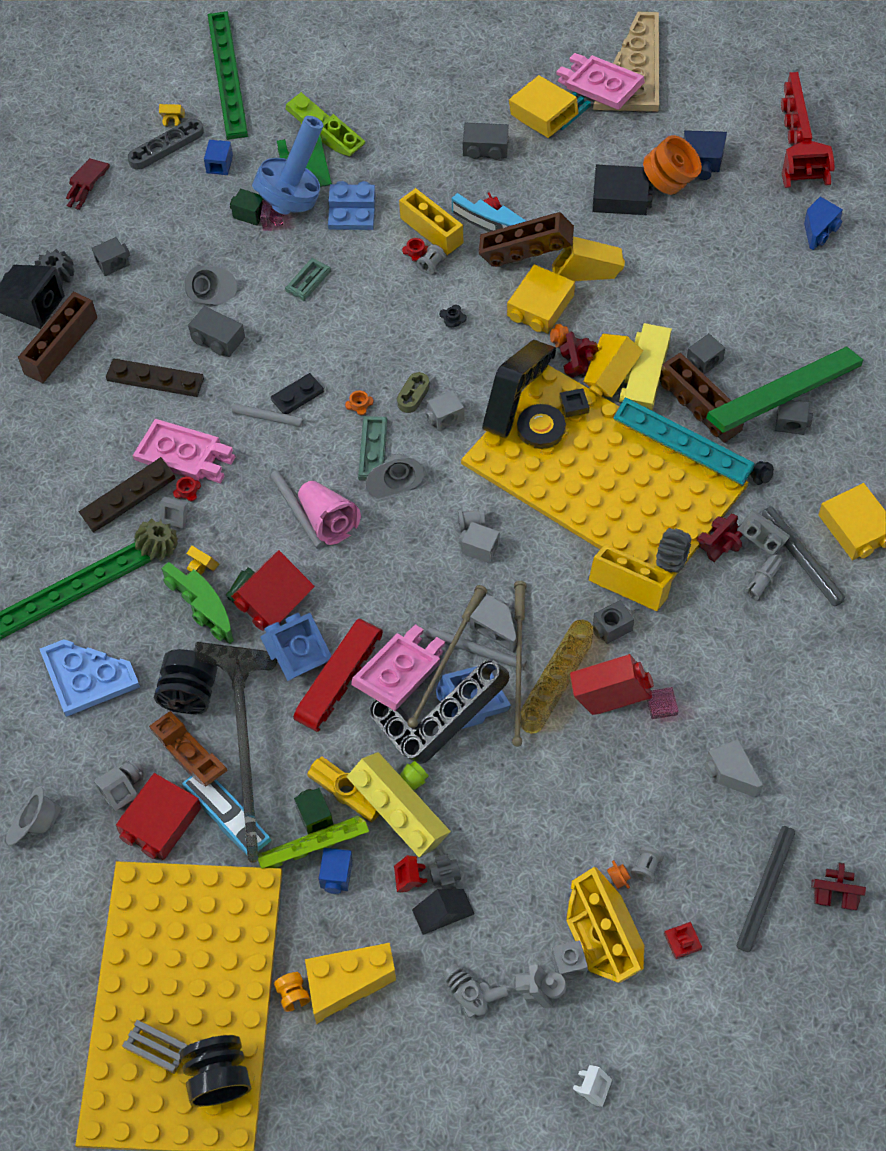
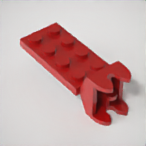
(806, 157)

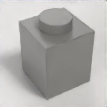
(480, 542)

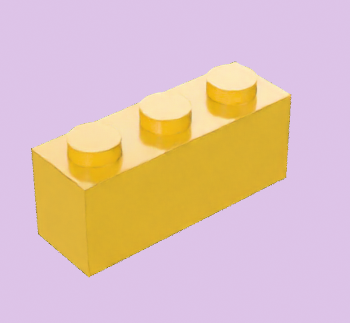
(431, 221)
(630, 577)

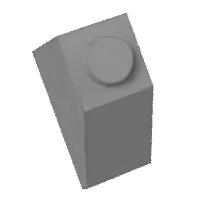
(494, 622)
(733, 769)

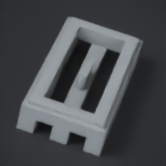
(134, 1035)

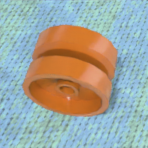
(672, 165)

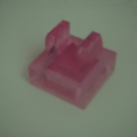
(269, 217)
(662, 703)

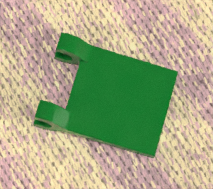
(316, 164)

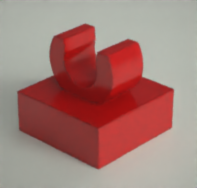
(408, 874)
(683, 940)

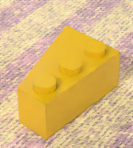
(347, 977)

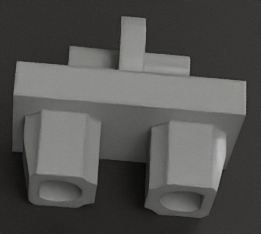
(763, 532)
(540, 986)

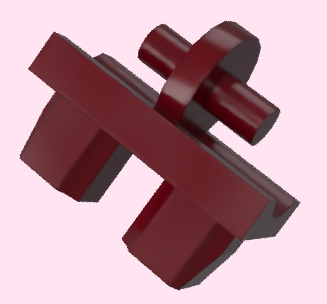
(580, 353)
(723, 539)
(851, 893)

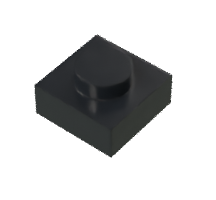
(574, 402)

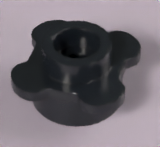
(453, 321)

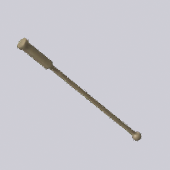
(520, 587)
(479, 592)

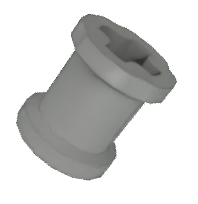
(431, 259)
(466, 517)
(650, 856)

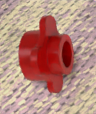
(493, 202)
(412, 244)
(182, 484)

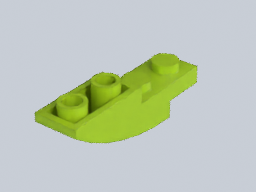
(334, 132)

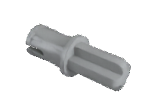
(763, 576)

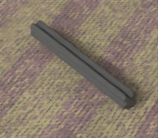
(806, 560)
(765, 889)

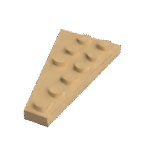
(641, 56)

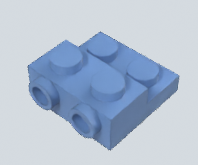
(351, 206)
(296, 645)
(450, 681)

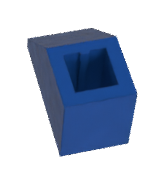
(820, 221)

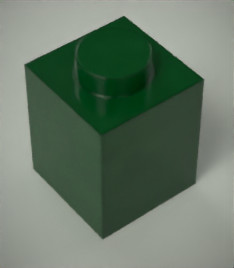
(247, 206)
(313, 810)

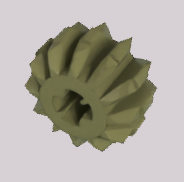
(156, 539)

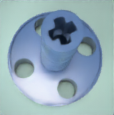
(288, 182)

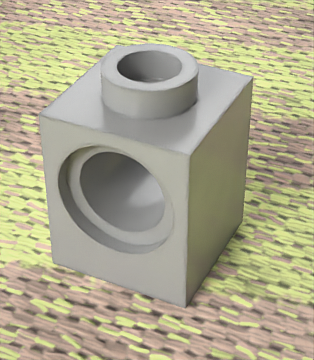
(445, 410)
(116, 788)
(570, 961)

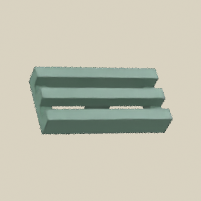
(290, 288)

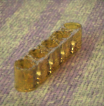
(555, 687)

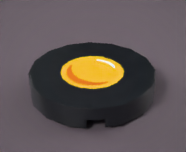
(541, 426)

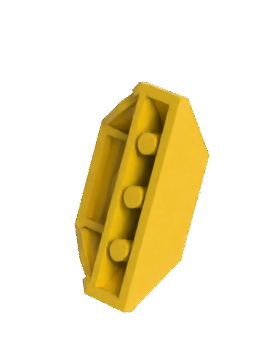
(604, 928)

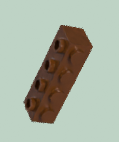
(526, 239)
(57, 337)
(695, 392)

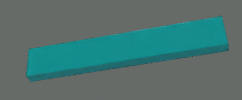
(684, 441)

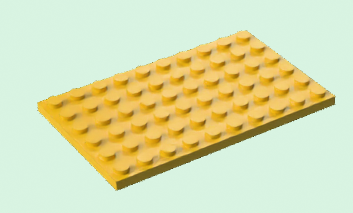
(604, 476)
(196, 962)

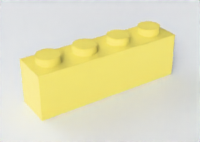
(646, 372)
(398, 804)

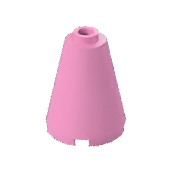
(328, 512)

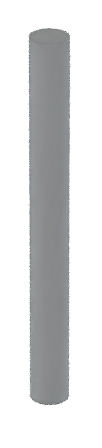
(296, 508)
(476, 648)

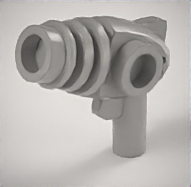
(469, 993)

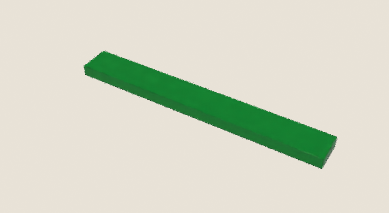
(227, 75)
(784, 389)
(70, 589)

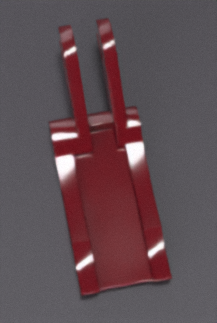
(85, 179)

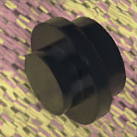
(762, 472)

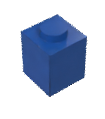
(218, 157)
(335, 870)

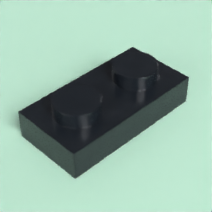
(297, 394)

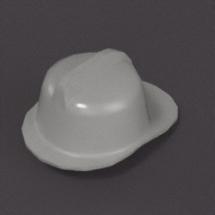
(214, 281)
(394, 476)
(34, 818)

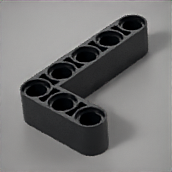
(510, 381)
(442, 713)

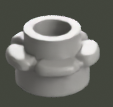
(132, 769)

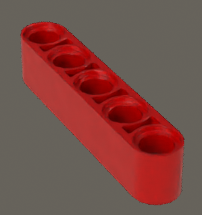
(336, 674)

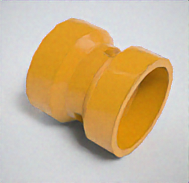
(291, 990)

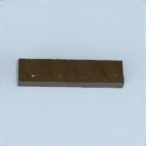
(155, 377)
(127, 494)

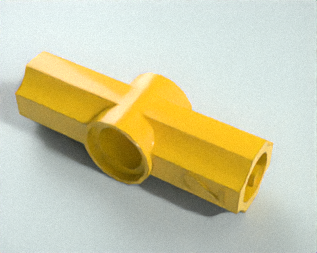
(333, 780)

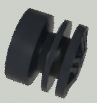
(184, 683)
(215, 1070)

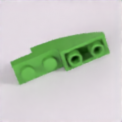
(203, 600)

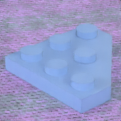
(86, 675)

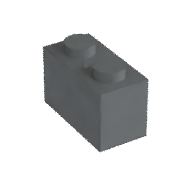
(485, 140)
(216, 331)

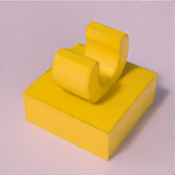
(171, 111)
(200, 561)

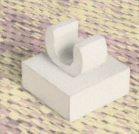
(594, 1086)

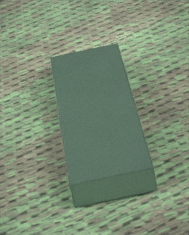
(372, 444)

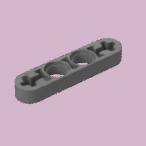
(163, 141)

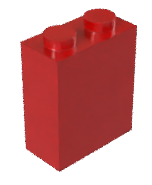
(272, 591)
(611, 684)
(158, 817)

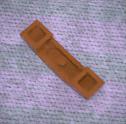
(187, 750)

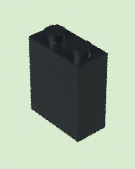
(621, 190)

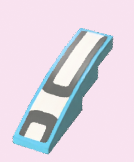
(484, 215)
(225, 812)

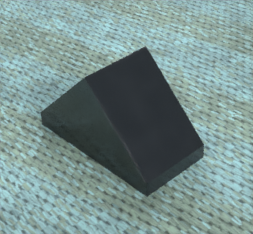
(442, 909)

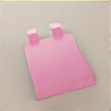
(600, 80)
(184, 451)
(399, 668)

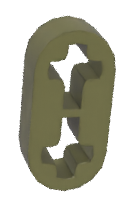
(409, 390)

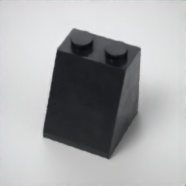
(30, 293)

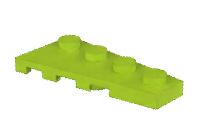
(317, 840)

